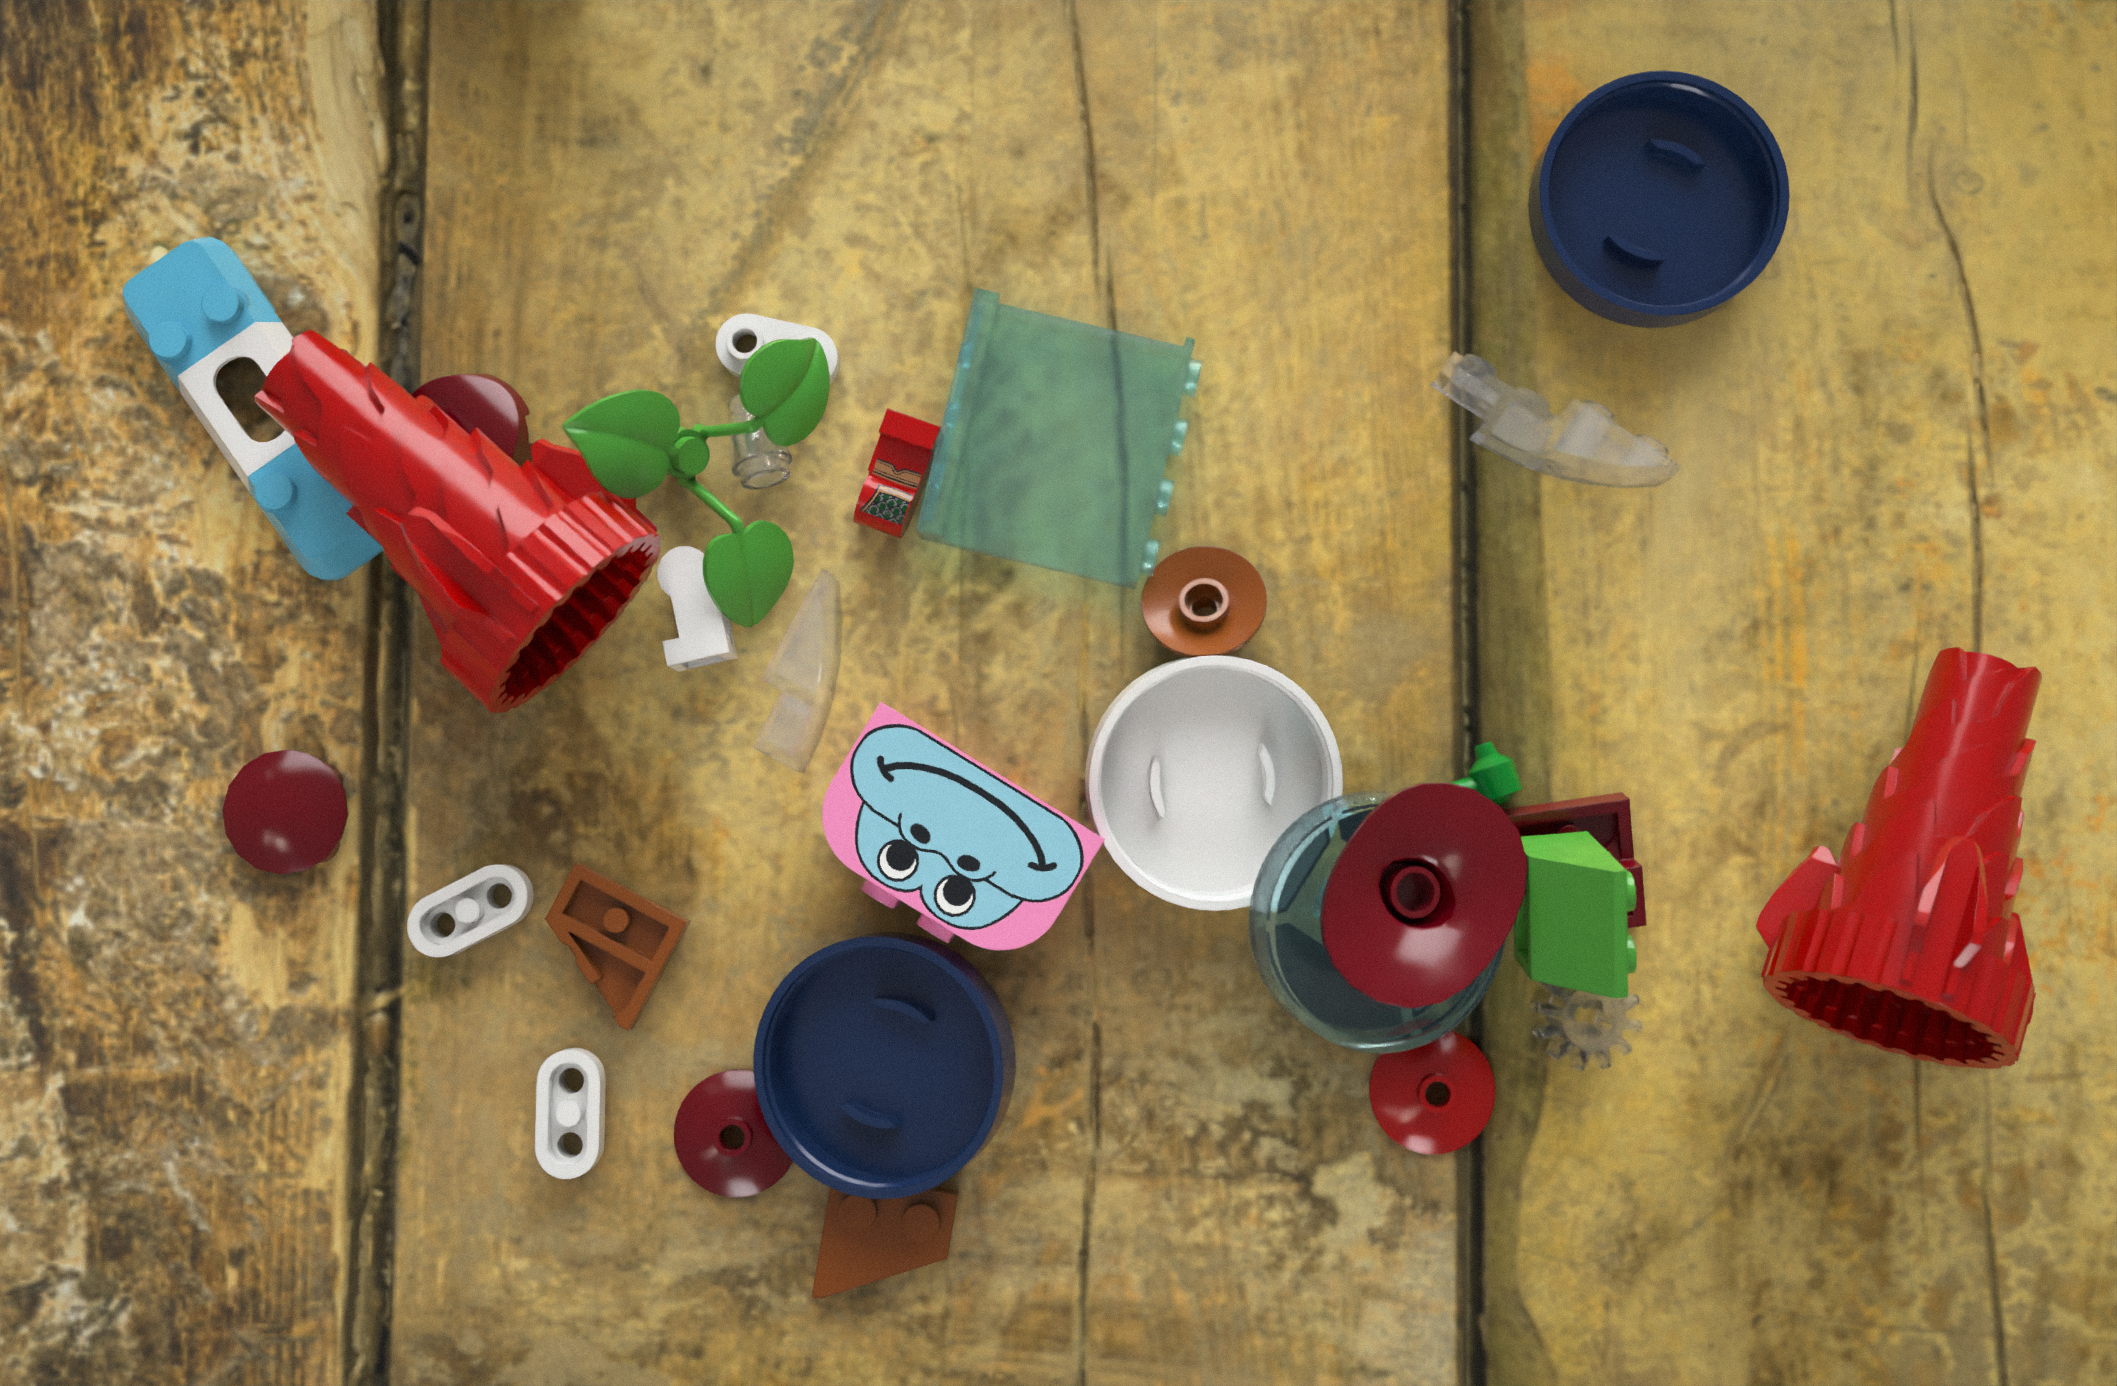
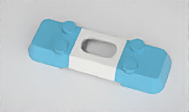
(195, 317)

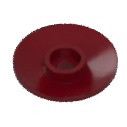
(699, 1142)

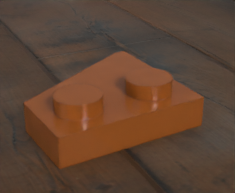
(616, 937)
(881, 1237)

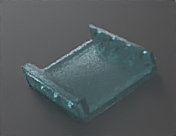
(1057, 443)

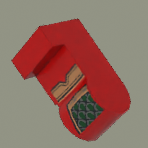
(897, 473)

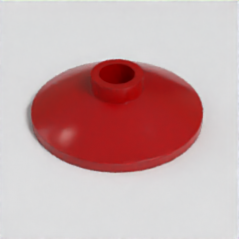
(1400, 1101)

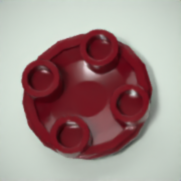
(286, 812)

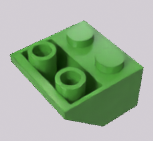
(1575, 916)

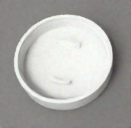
(1205, 775)

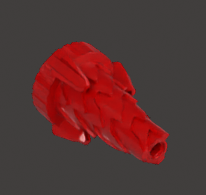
(505, 556)
(1916, 920)

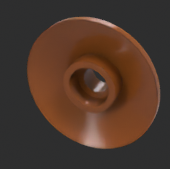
(1197, 580)

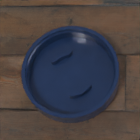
(1658, 199)
(884, 1064)

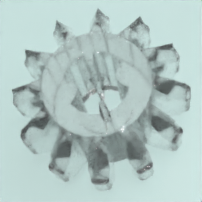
(1571, 1036)

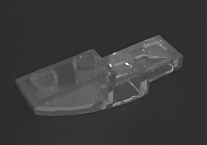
(1573, 445)

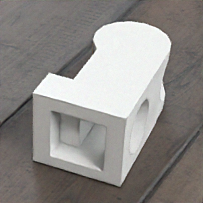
(701, 626)

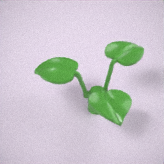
(638, 440)

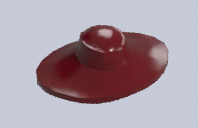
(1423, 894)

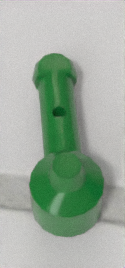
(1492, 775)

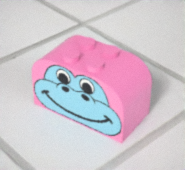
(951, 837)

